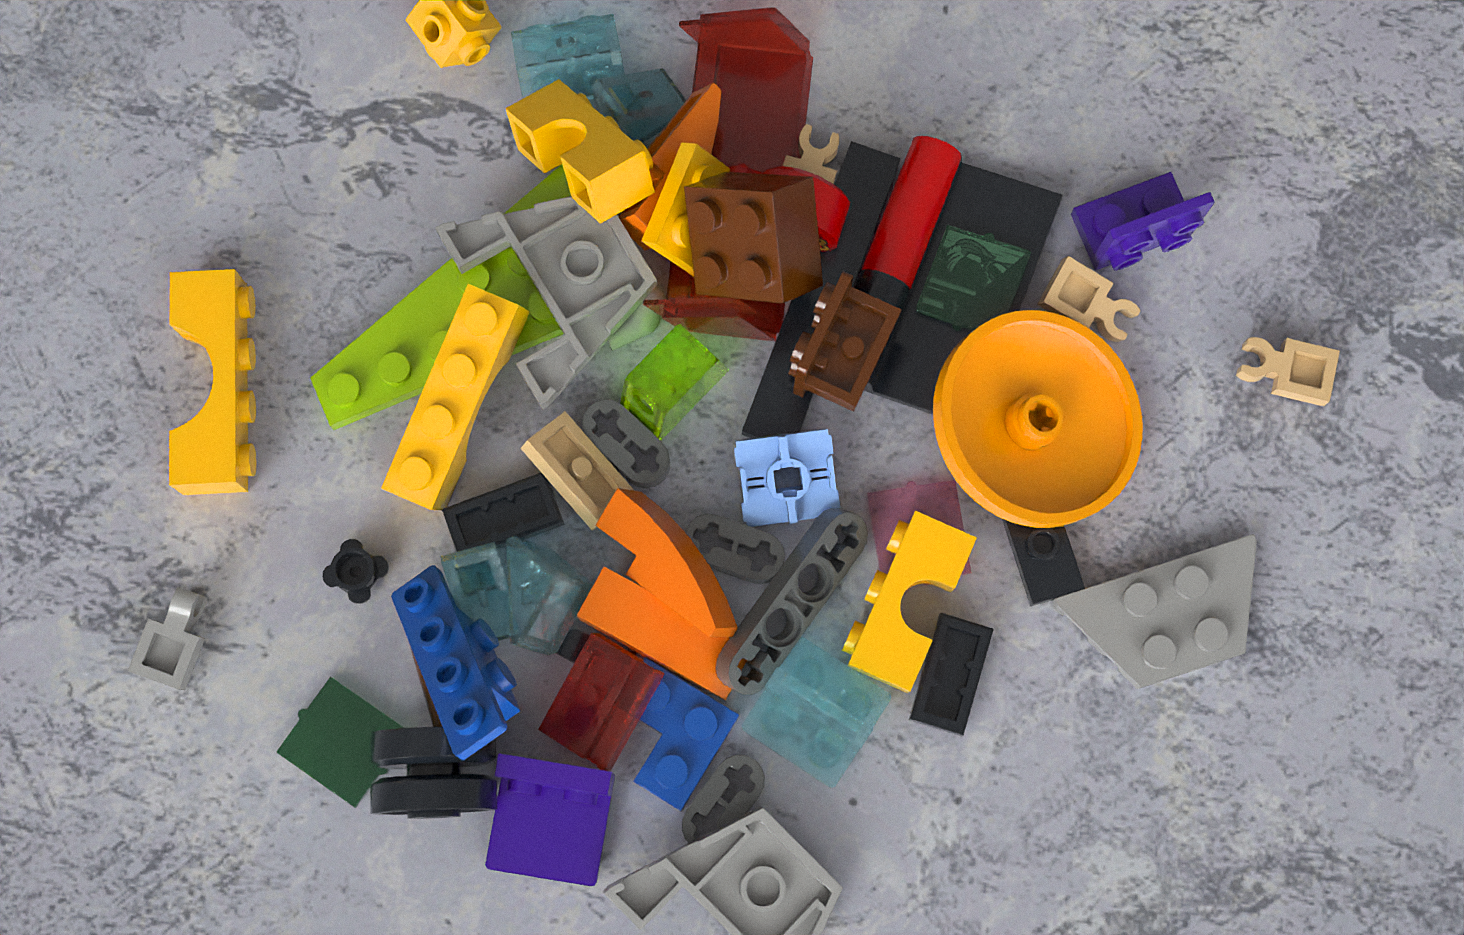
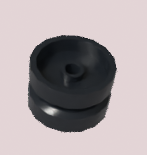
(432, 778)

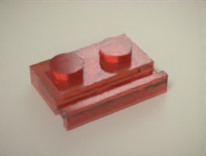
(601, 701)

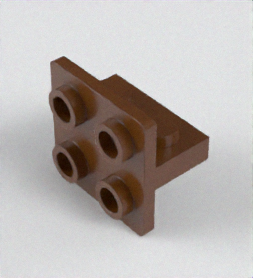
(844, 345)

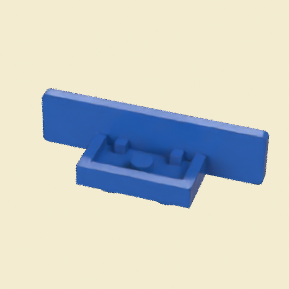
(457, 663)

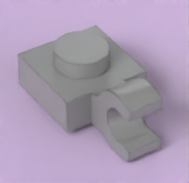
(168, 648)

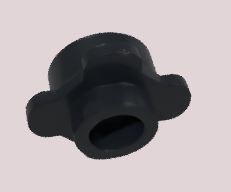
(350, 556)

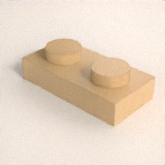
(575, 467)

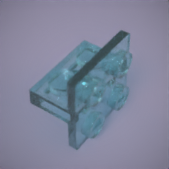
(816, 712)

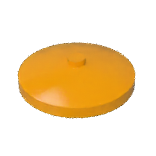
(1037, 419)

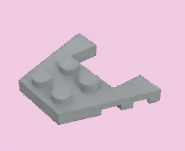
(581, 269)
(743, 874)

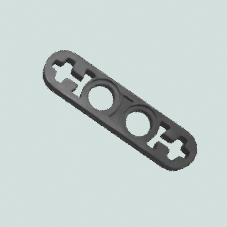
(798, 605)

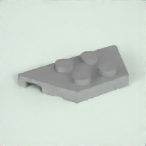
(1170, 614)

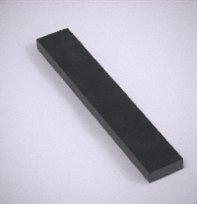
(866, 182)

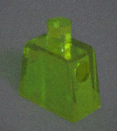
(671, 381)

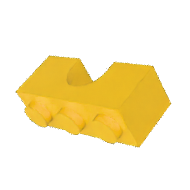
(599, 160)
(924, 554)

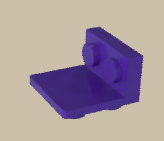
(1138, 220)
(549, 820)

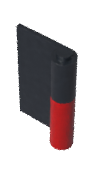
(928, 196)

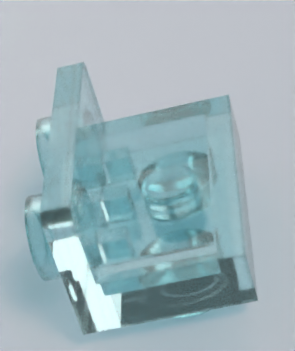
(567, 51)

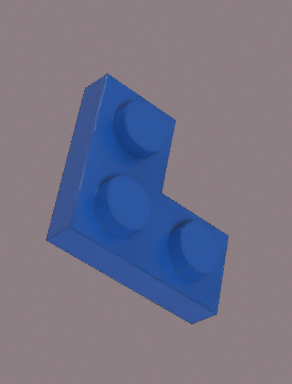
(691, 736)

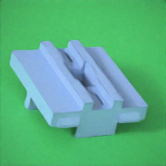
(790, 504)

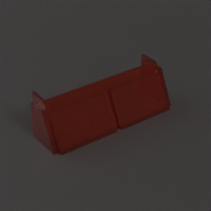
(764, 99)

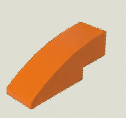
(692, 123)
(667, 562)
(654, 631)

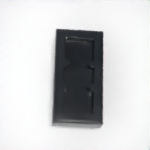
(512, 510)
(1044, 562)
(951, 674)

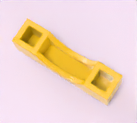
(440, 426)
(213, 448)

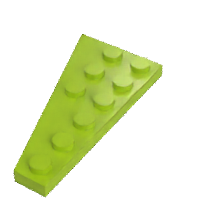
(400, 348)

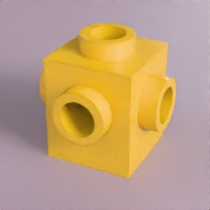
(454, 30)

